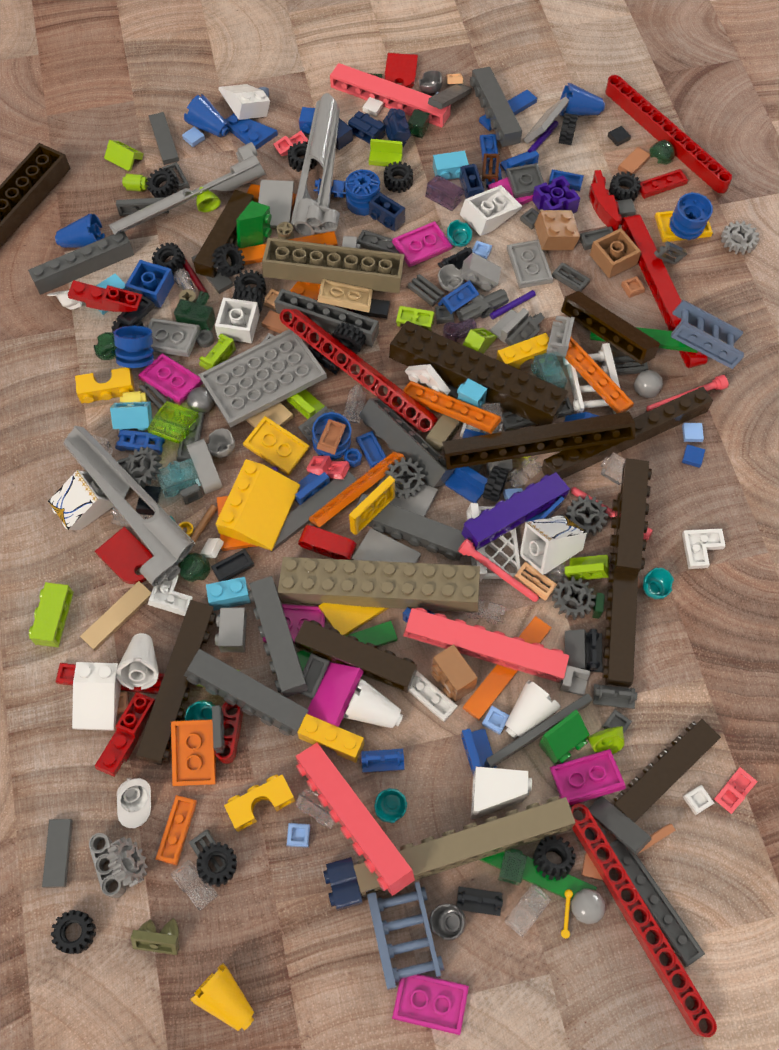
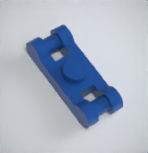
(138, 440)

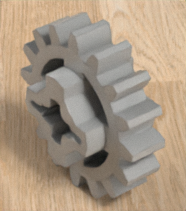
(740, 237)
(127, 862)

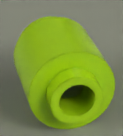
(135, 182)

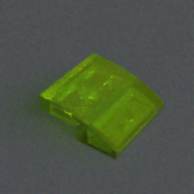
(172, 422)

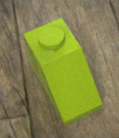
(479, 339)

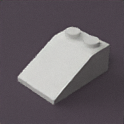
(246, 101)
(489, 209)
(95, 696)

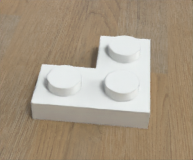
(426, 374)
(698, 542)
(166, 598)

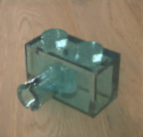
(549, 369)
(177, 477)

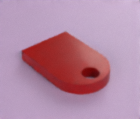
(401, 68)
(124, 556)

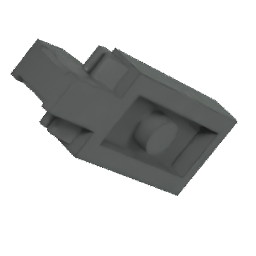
(525, 330)

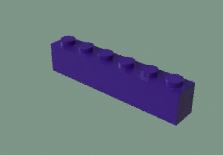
(514, 511)

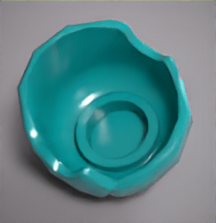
(459, 233)
(658, 583)
(199, 710)
(390, 805)

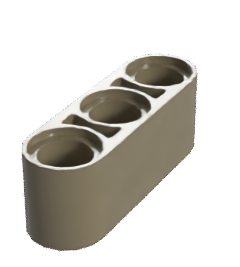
(442, 431)

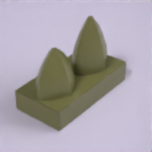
(164, 942)

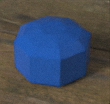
(353, 456)

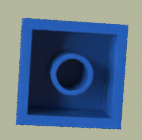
(151, 281)

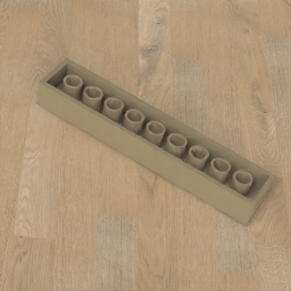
(380, 584)
(477, 841)

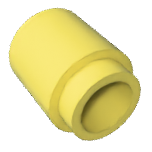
(135, 396)

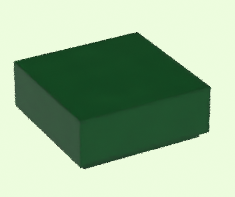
(599, 605)

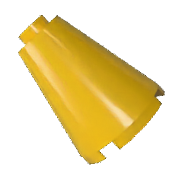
(224, 999)

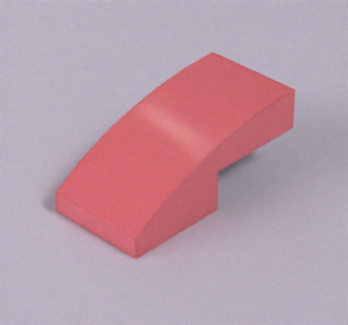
(284, 143)
(333, 469)
(735, 790)

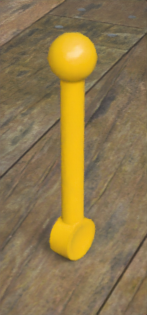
(565, 932)

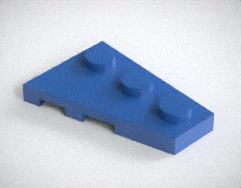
(250, 131)

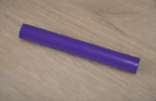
(544, 136)
(512, 304)

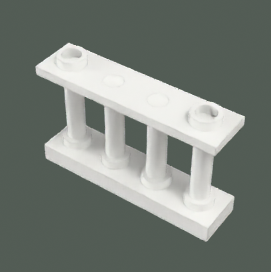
(608, 366)

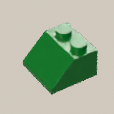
(253, 225)
(564, 738)

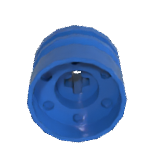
(360, 189)
(691, 215)
(133, 346)
(318, 428)

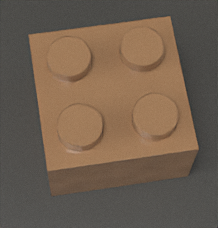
(557, 230)
(615, 253)
(453, 673)

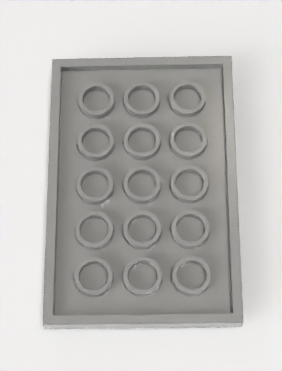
(262, 377)

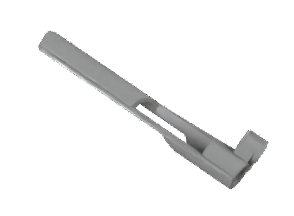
(243, 172)
(315, 215)
(158, 533)

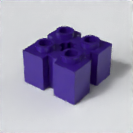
(556, 196)

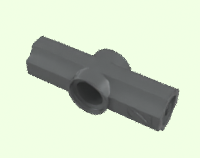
(483, 305)

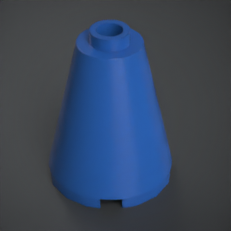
(581, 102)
(206, 117)
(80, 233)

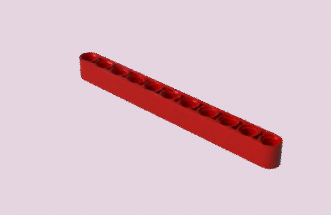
(663, 129)
(658, 281)
(366, 370)
(648, 923)

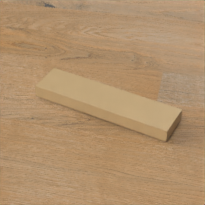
(116, 616)

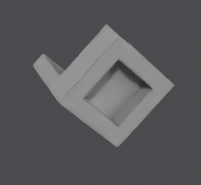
(575, 680)

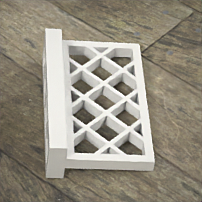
(474, 511)

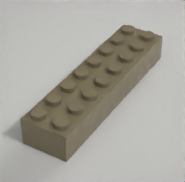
(335, 263)

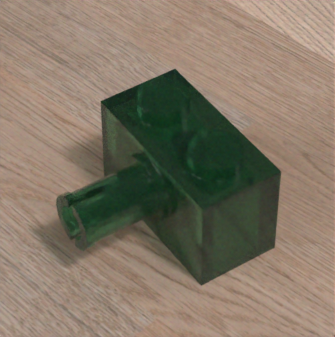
(196, 312)

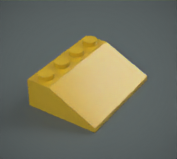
(257, 505)

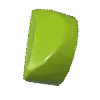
(207, 201)
(607, 739)

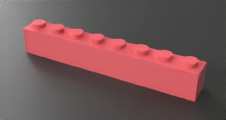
(392, 94)
(486, 645)
(355, 820)

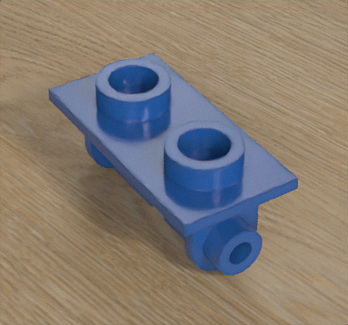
(337, 189)
(382, 760)

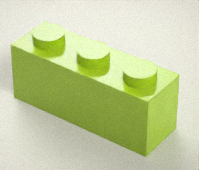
(51, 614)

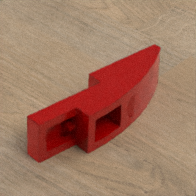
(603, 203)
(104, 299)
(126, 735)

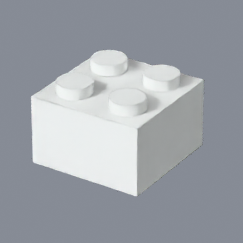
(237, 319)

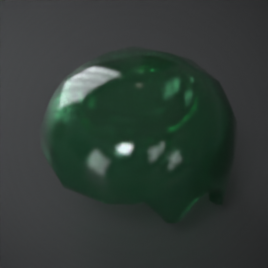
(663, 151)
(105, 348)
(194, 567)

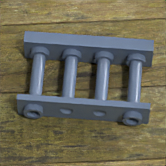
(702, 341)
(388, 951)

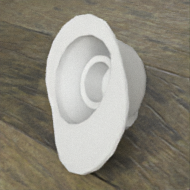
(66, 302)
(133, 802)

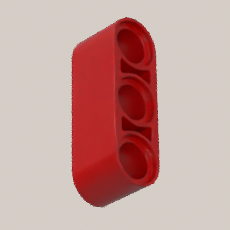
(326, 543)
(231, 742)

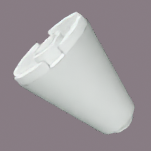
(138, 663)
(372, 707)
(530, 710)

